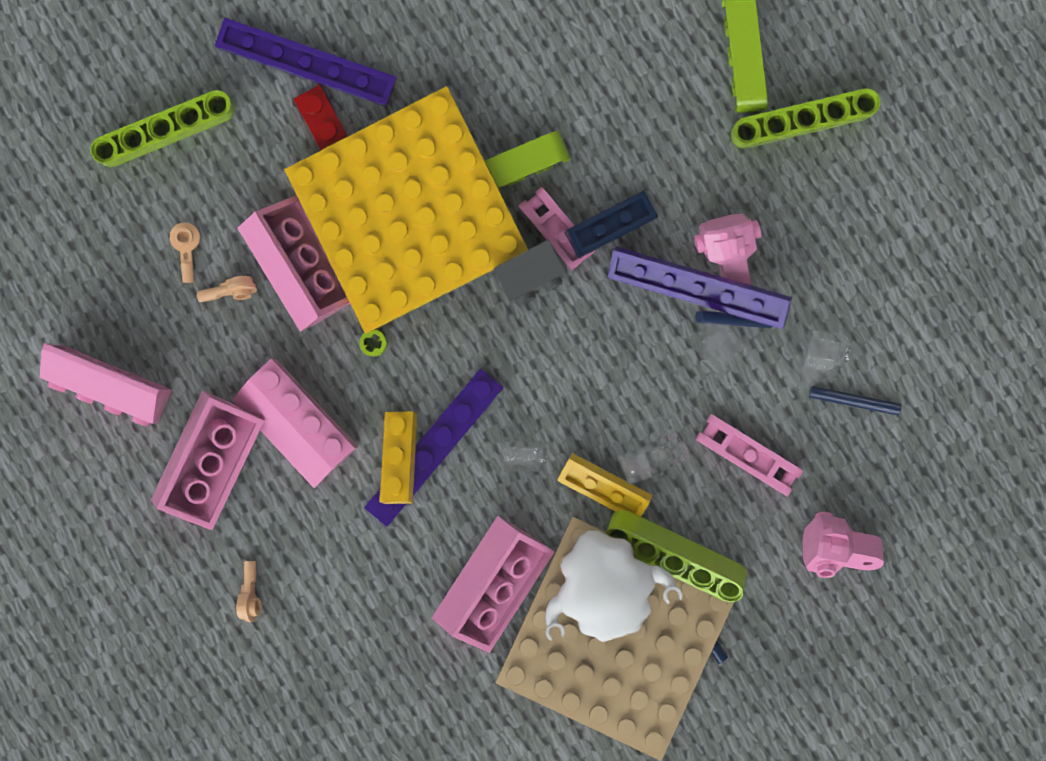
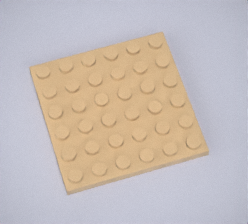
(622, 686)

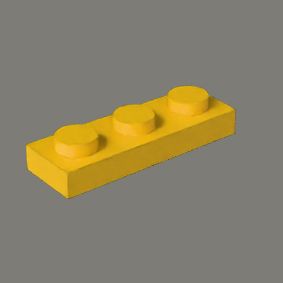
(398, 457)
(603, 486)

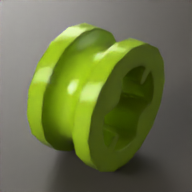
(376, 352)

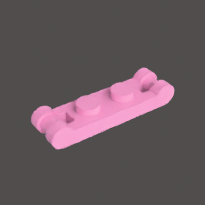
(749, 455)

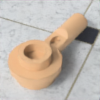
(185, 239)
(239, 287)
(248, 604)

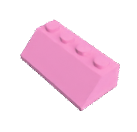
(294, 262)
(103, 383)
(295, 422)
(206, 461)
(492, 585)

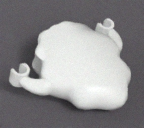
(605, 588)

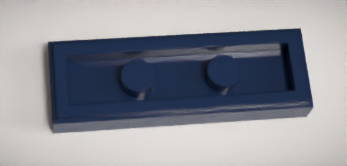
(611, 224)

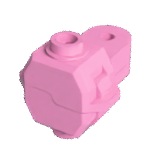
(729, 244)
(832, 544)

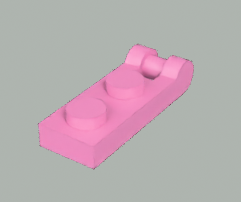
(552, 226)

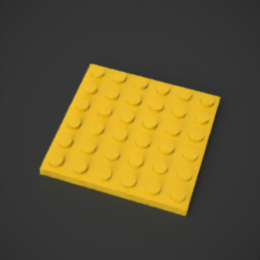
(406, 210)

